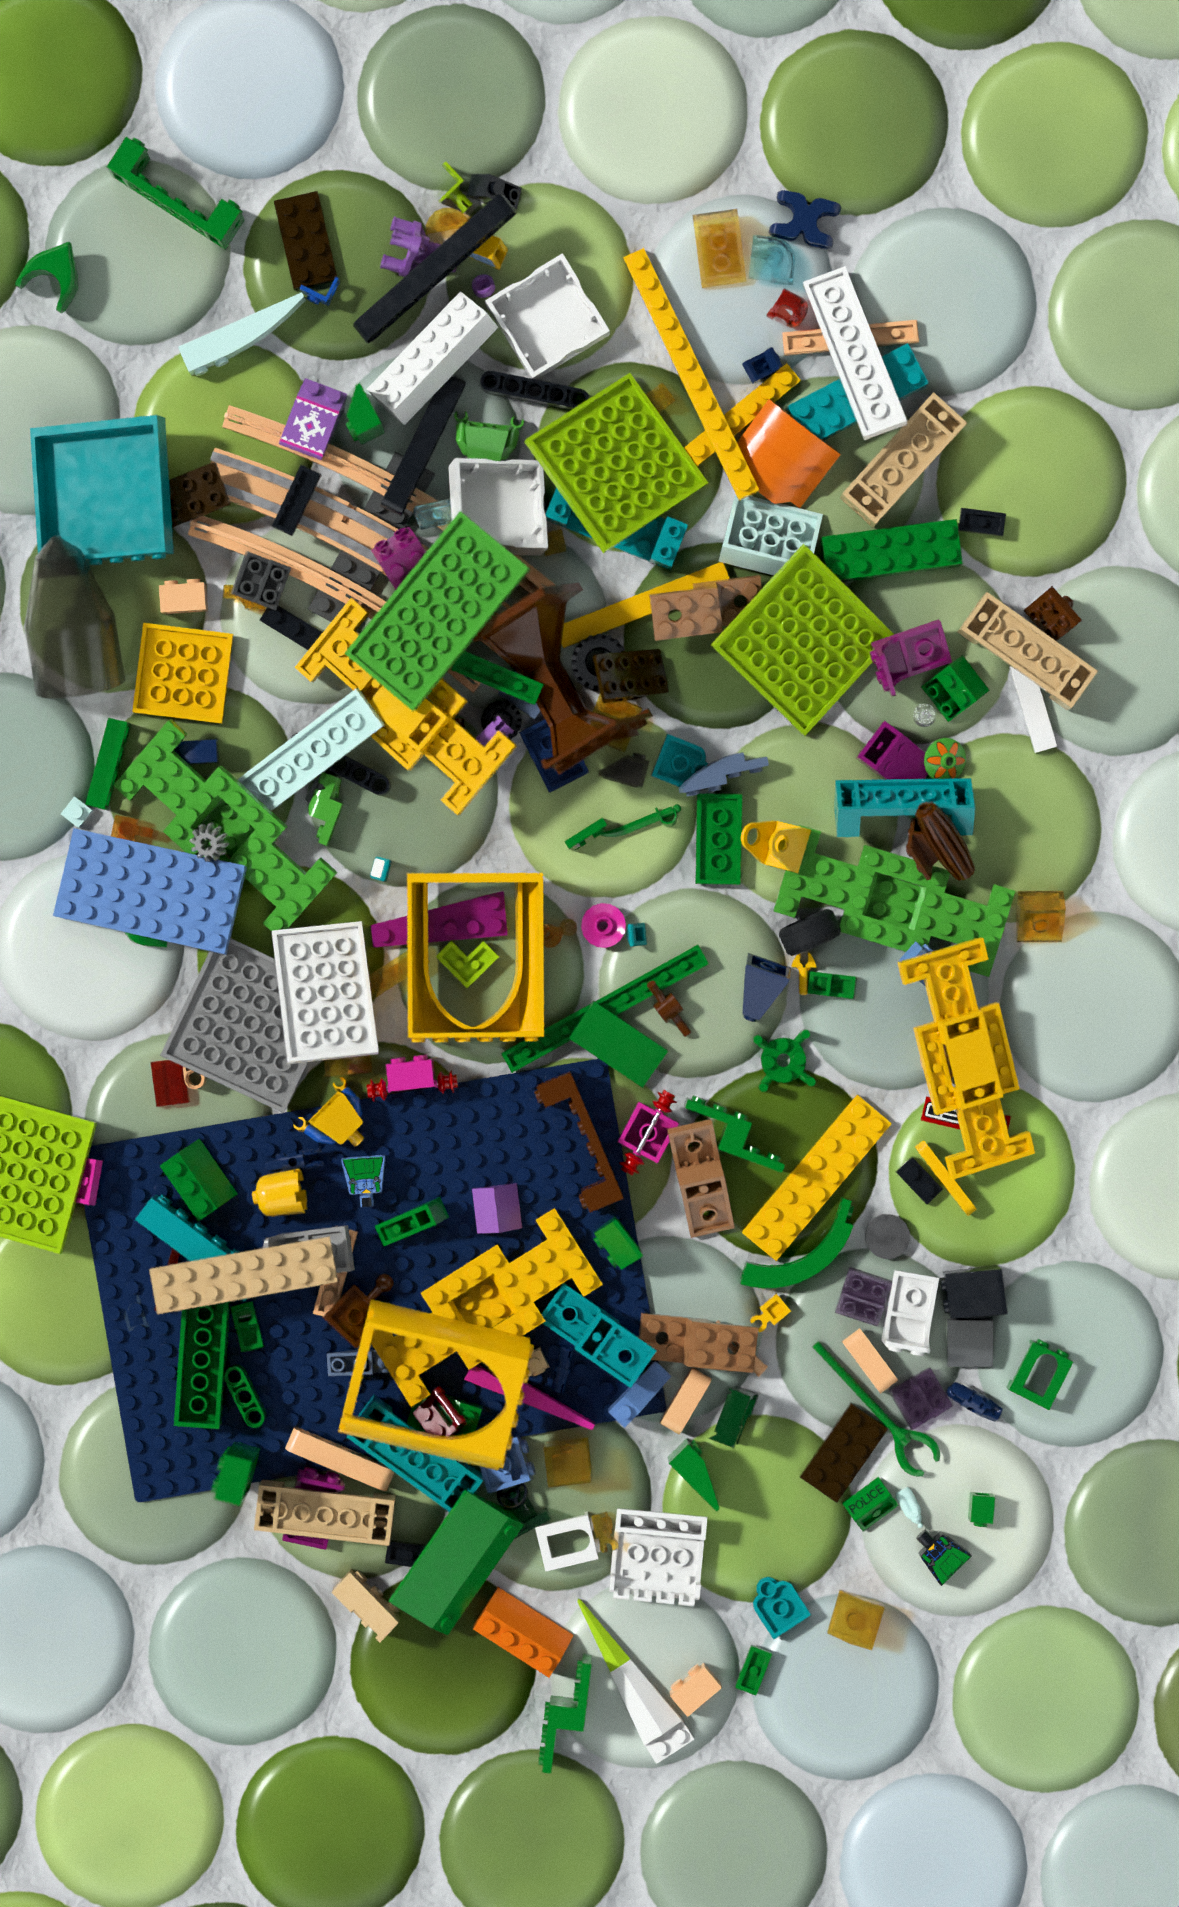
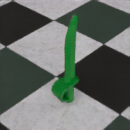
(647, 820)

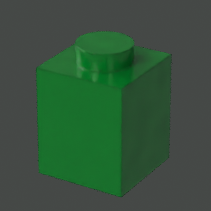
(981, 1508)

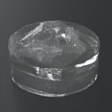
(924, 715)

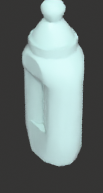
(909, 1505)

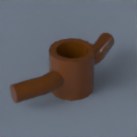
(668, 1008)

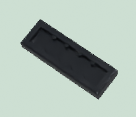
(296, 500)

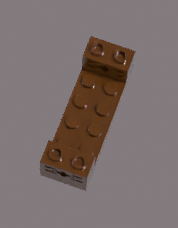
(603, 1191)

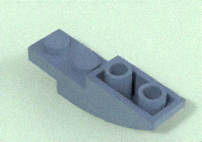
(714, 773)
(343, 1363)

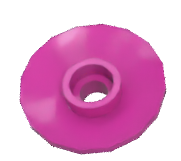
(615, 928)

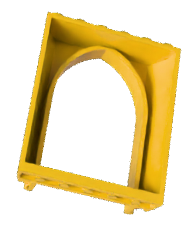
(524, 1007)
(501, 1351)

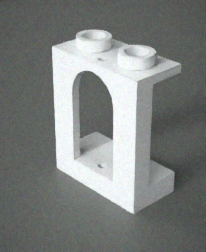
(581, 1522)

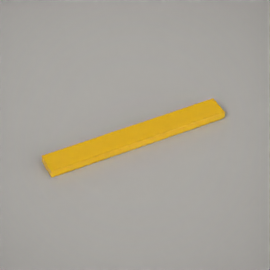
(633, 607)

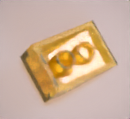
(719, 248)

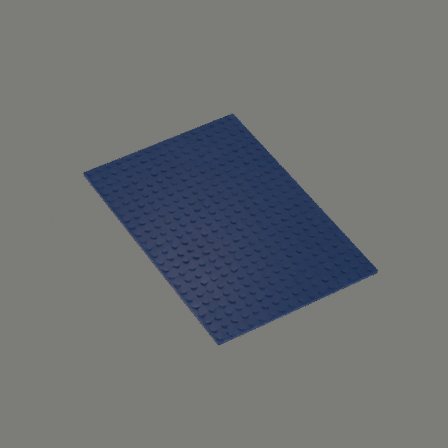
(433, 1149)

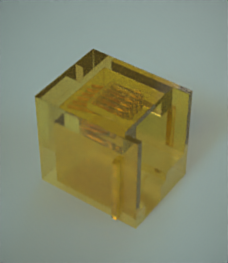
(568, 1462)

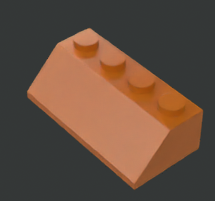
(523, 1632)

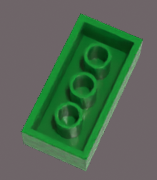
(236, 1473)

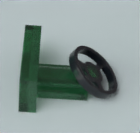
(520, 1505)

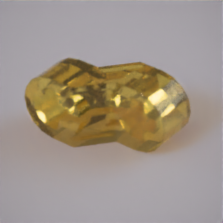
(248, 604)

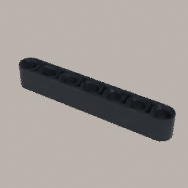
(422, 446)

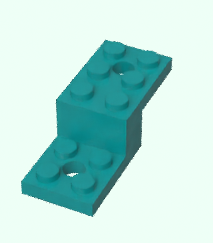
(597, 1335)

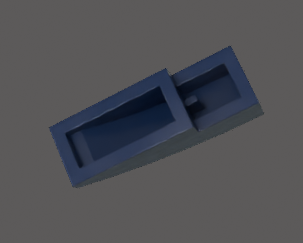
(199, 751)

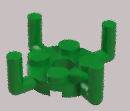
(797, 1062)

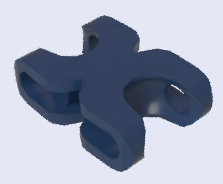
(804, 219)

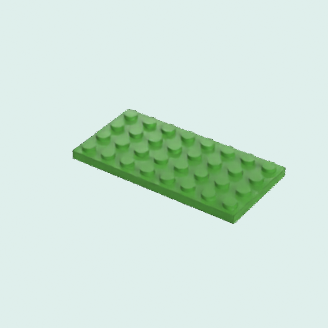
(437, 611)

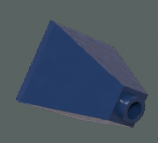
(762, 985)

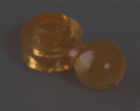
(567, 928)

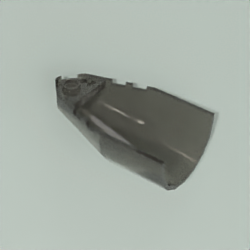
(70, 626)

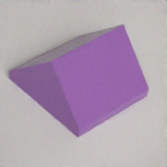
(497, 1208)

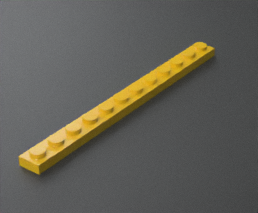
(691, 374)

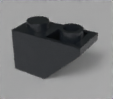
(486, 186)

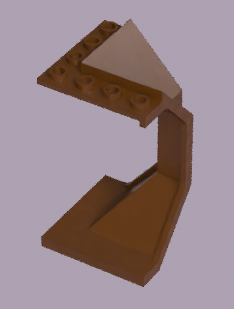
(530, 642)

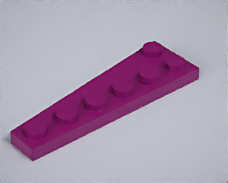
(458, 921)

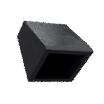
(974, 1292)

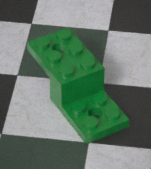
(735, 1133)
(565, 1713)

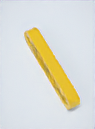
(943, 1175)

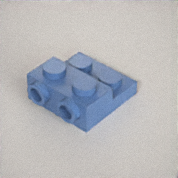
(515, 1470)

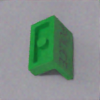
(870, 1504)

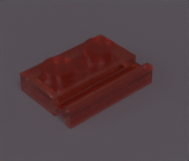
(169, 1083)

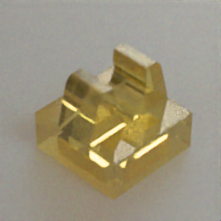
(660, 397)

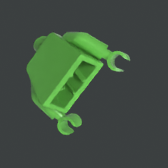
(486, 440)

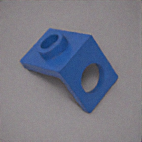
(316, 298)

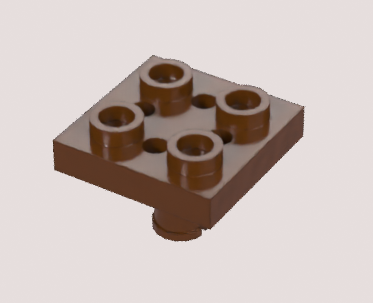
(1053, 614)

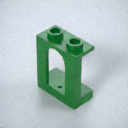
(1034, 1351)

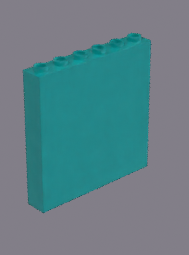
(104, 488)

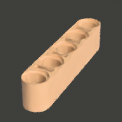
(339, 1459)

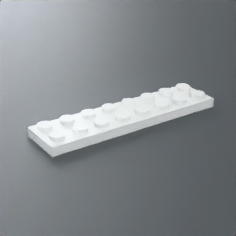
(854, 353)

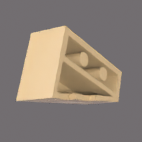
(367, 1603)

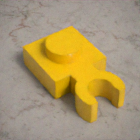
(773, 1311)

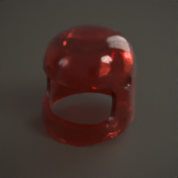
(791, 302)

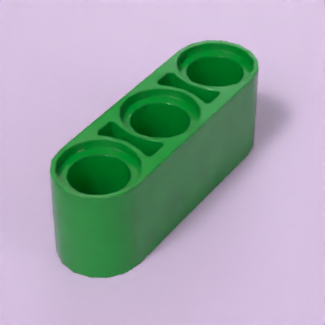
(245, 1406)

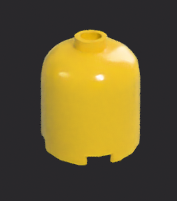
(281, 1194)

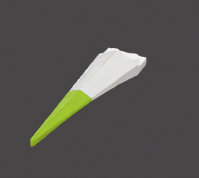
(653, 1716)

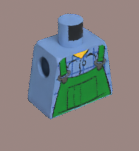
(364, 1176)

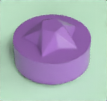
(483, 286)

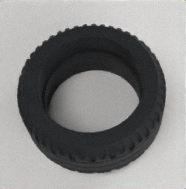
(809, 932)

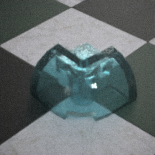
(771, 260)

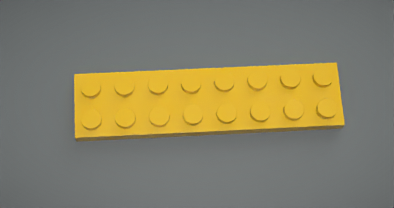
(816, 1177)

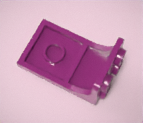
(399, 555)
(909, 654)
(312, 1480)

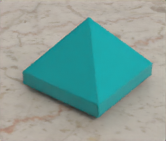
(636, 934)

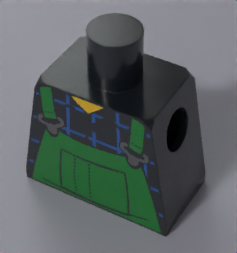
(942, 1555)

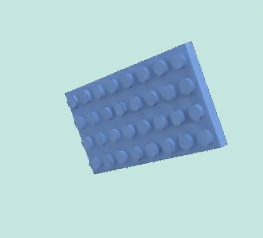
(149, 891)

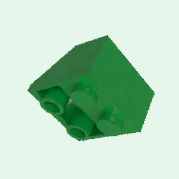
(955, 688)

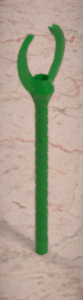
(900, 1435)

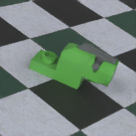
(323, 805)

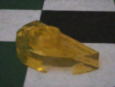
(445, 220)

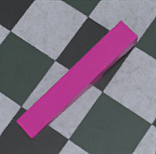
(532, 1396)

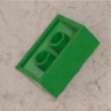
(362, 418)
(198, 1179)

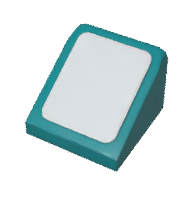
(380, 869)

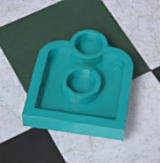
(678, 760)
(779, 1606)

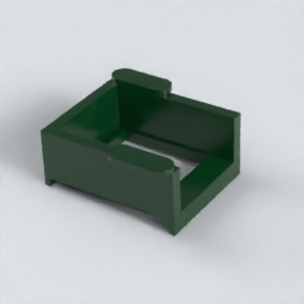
(733, 1417)

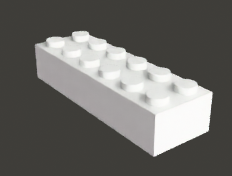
(432, 358)

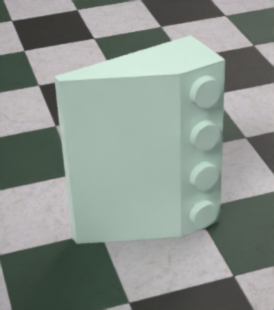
(767, 534)

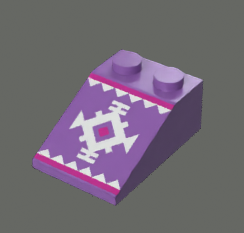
(313, 419)

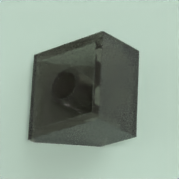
(627, 770)

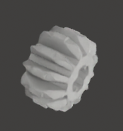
(201, 842)

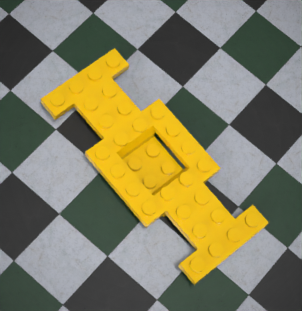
(408, 733)
(976, 1053)
(485, 1295)

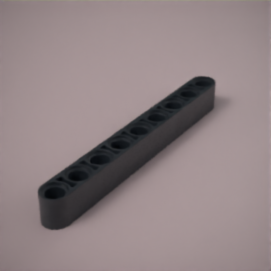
(434, 268)

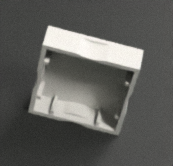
(547, 317)
(502, 500)

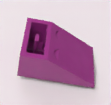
(893, 755)

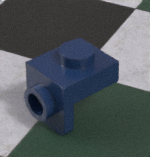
(762, 365)

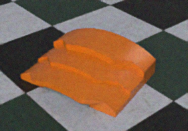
(785, 456)

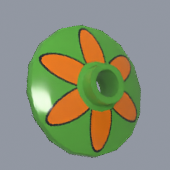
(937, 755)

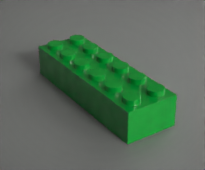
(893, 550)
(202, 1366)

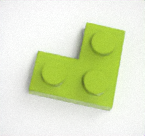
(468, 967)

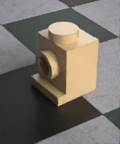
(537, 1362)

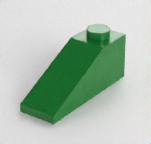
(412, 1221)

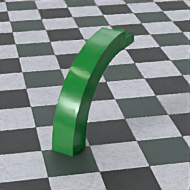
(803, 1268)

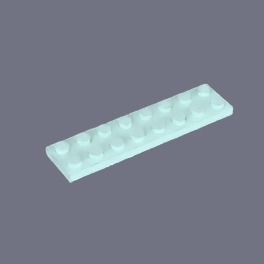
(312, 750)

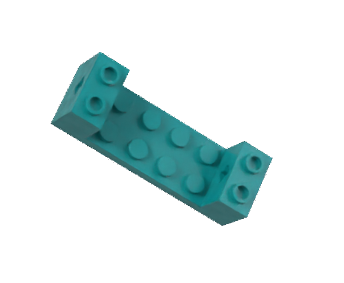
(654, 543)
(902, 798)
(433, 1475)

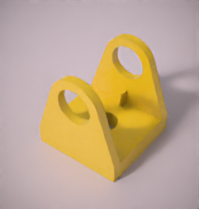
(777, 844)

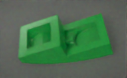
(832, 985)
(247, 1327)

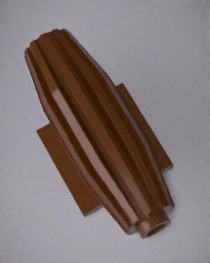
(938, 839)

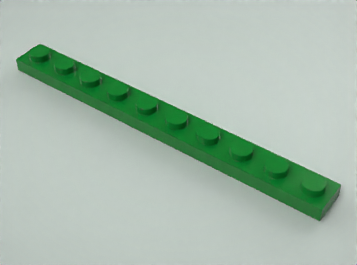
(616, 1002)

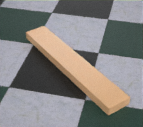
(884, 335)

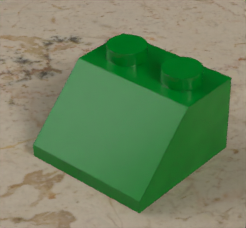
(618, 1243)

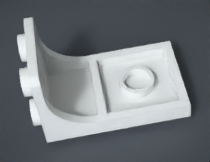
(910, 1312)

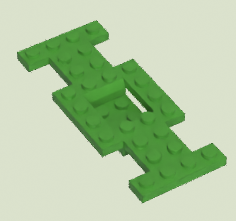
(244, 818)
(892, 909)

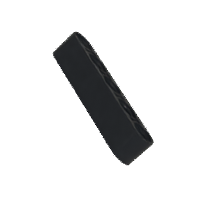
(525, 384)
(371, 775)

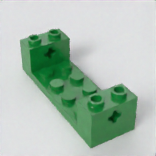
(127, 168)

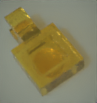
(556, 543)
(603, 1528)

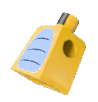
(491, 253)

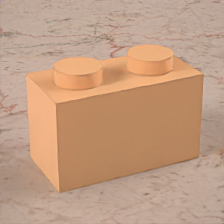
(183, 598)
(695, 1688)

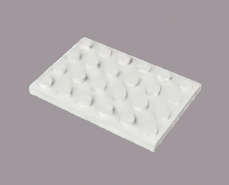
(324, 992)

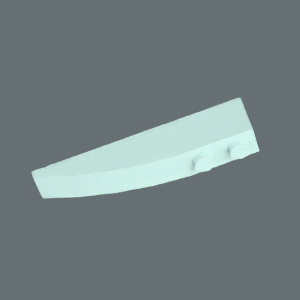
(236, 337)

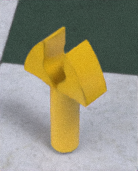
(803, 972)

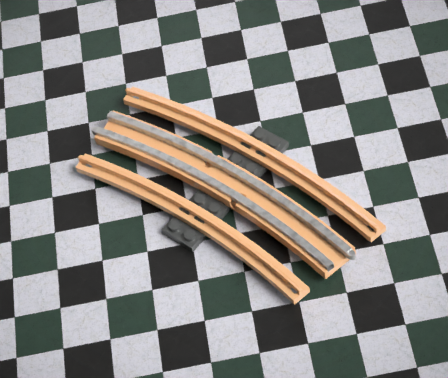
(325, 518)

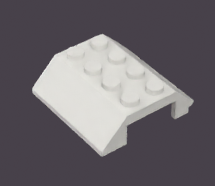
(657, 1556)

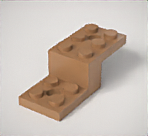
(701, 608)
(701, 1178)
(700, 1342)

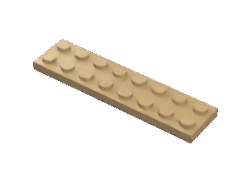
(243, 1275)

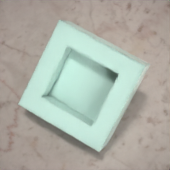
(76, 812)

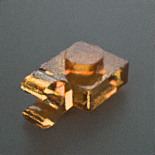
(127, 828)

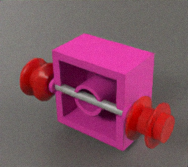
(411, 1075)
(647, 1132)

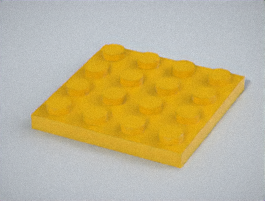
(182, 673)

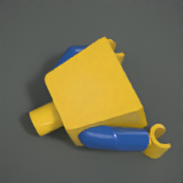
(336, 1119)

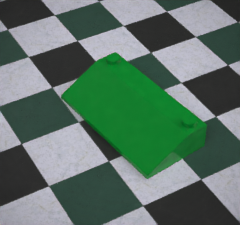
(456, 1562)

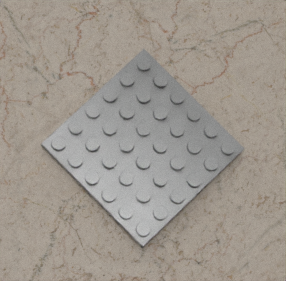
(236, 1028)

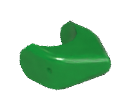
(58, 263)

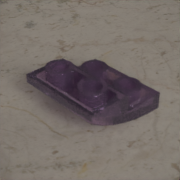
(863, 1296)
(920, 1398)

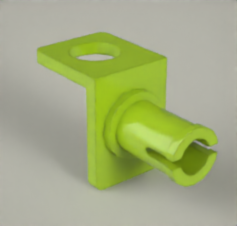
(455, 193)

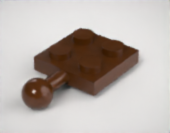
(351, 1310)

